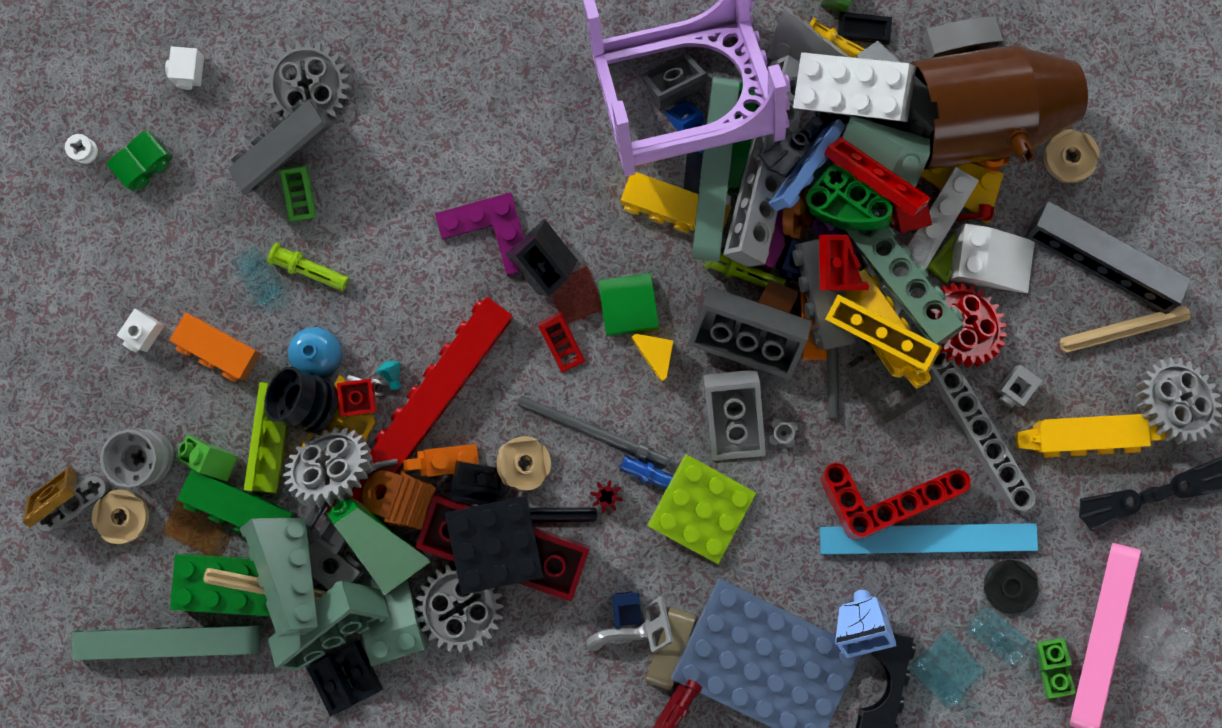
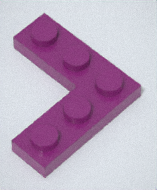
(494, 212)

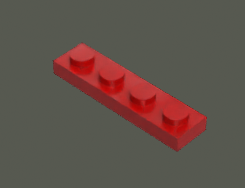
(877, 176)

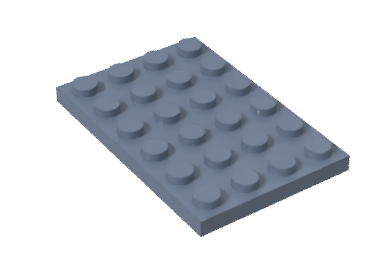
(764, 661)

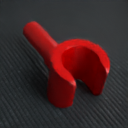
(984, 213)

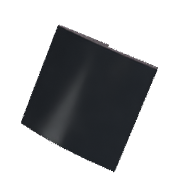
(334, 684)

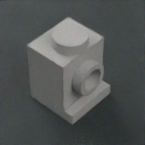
(1026, 382)

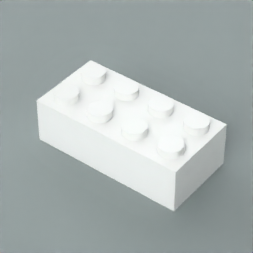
(854, 86)

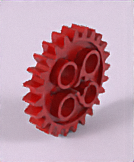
(981, 326)

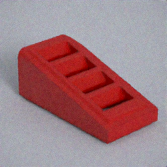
(543, 325)

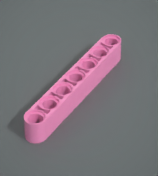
(1105, 637)

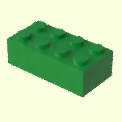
(192, 594)

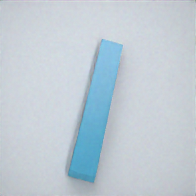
(933, 539)

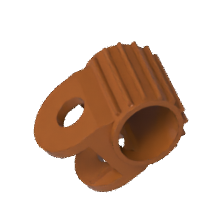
(404, 500)

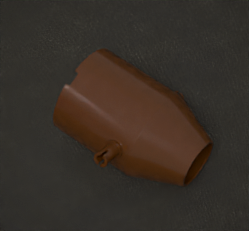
(1000, 102)

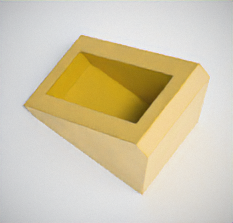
(656, 353)

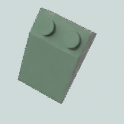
(893, 148)
(400, 632)

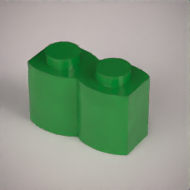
(139, 161)

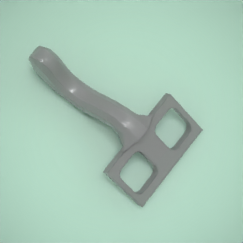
(645, 631)

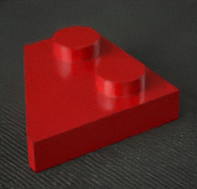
(838, 265)

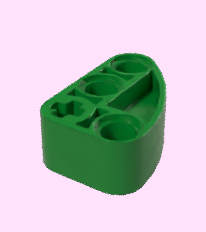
(841, 209)

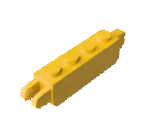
(884, 306)
(1088, 434)

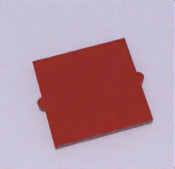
(577, 296)

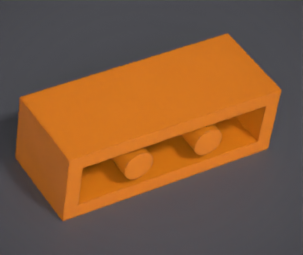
(214, 348)

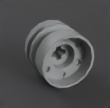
(122, 459)

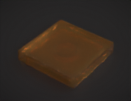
(193, 528)

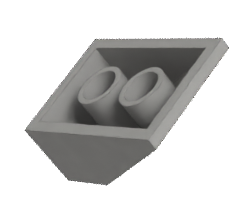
(735, 415)

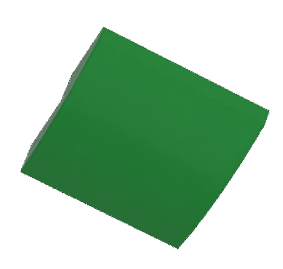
(628, 304)

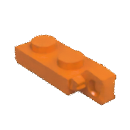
(441, 460)

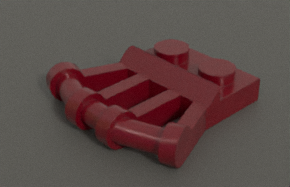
(678, 705)

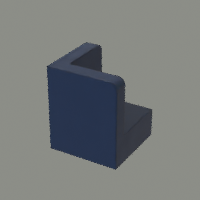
(626, 608)

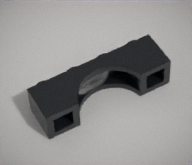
(895, 662)

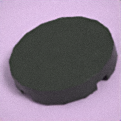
(1003, 582)

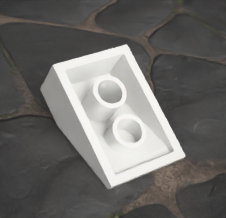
(991, 258)

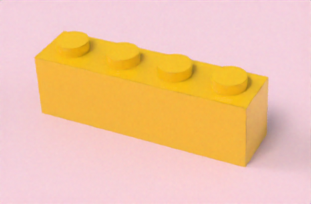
(662, 202)
(883, 333)

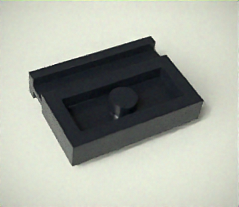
(476, 484)

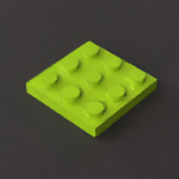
(701, 509)

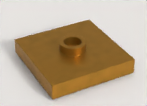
(50, 496)

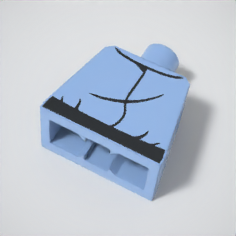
(863, 626)

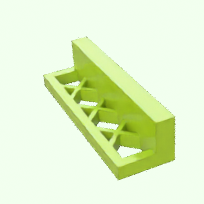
(265, 450)

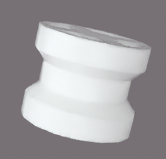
(86, 153)

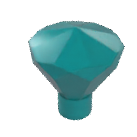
(390, 372)

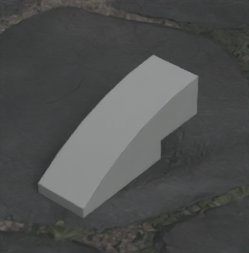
(961, 35)

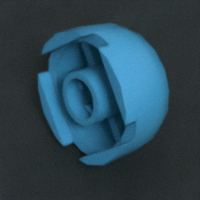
(315, 351)

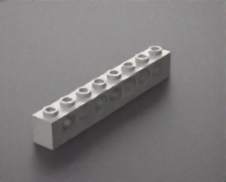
(753, 216)

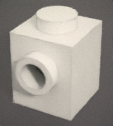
(185, 67)
(140, 331)

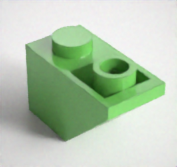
(206, 458)

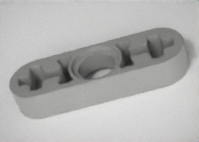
(85, 486)

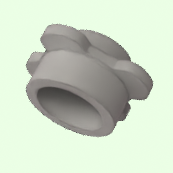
(789, 428)

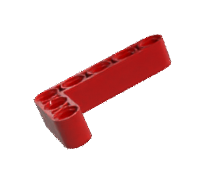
(892, 505)

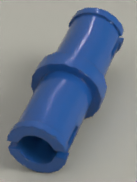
(645, 472)

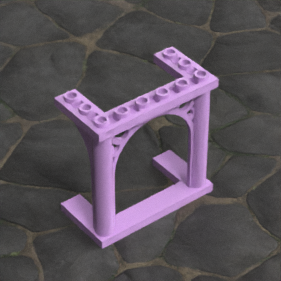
(721, 21)

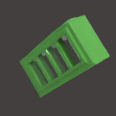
(285, 173)

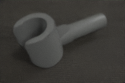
(388, 463)

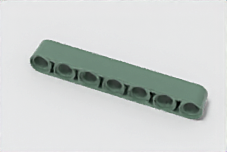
(714, 177)
(165, 642)

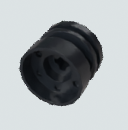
(301, 400)

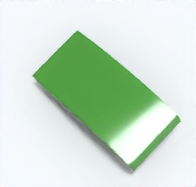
(1054, 668)

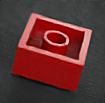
(357, 397)

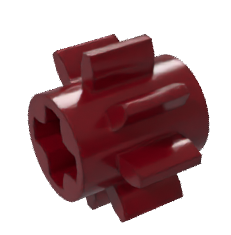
(614, 498)

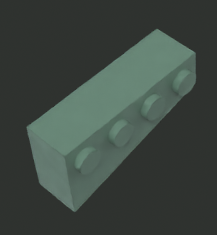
(284, 572)
(339, 613)

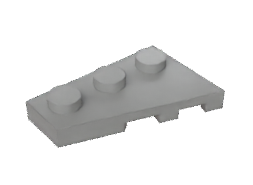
(798, 36)

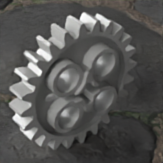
(330, 78)
(1178, 400)
(316, 478)
(472, 627)

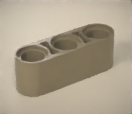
(666, 659)

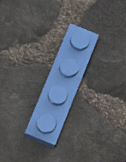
(802, 173)

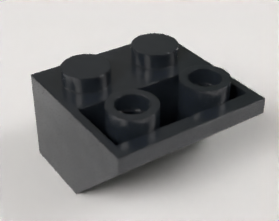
(542, 259)

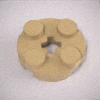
(1065, 170)
(512, 474)
(108, 526)

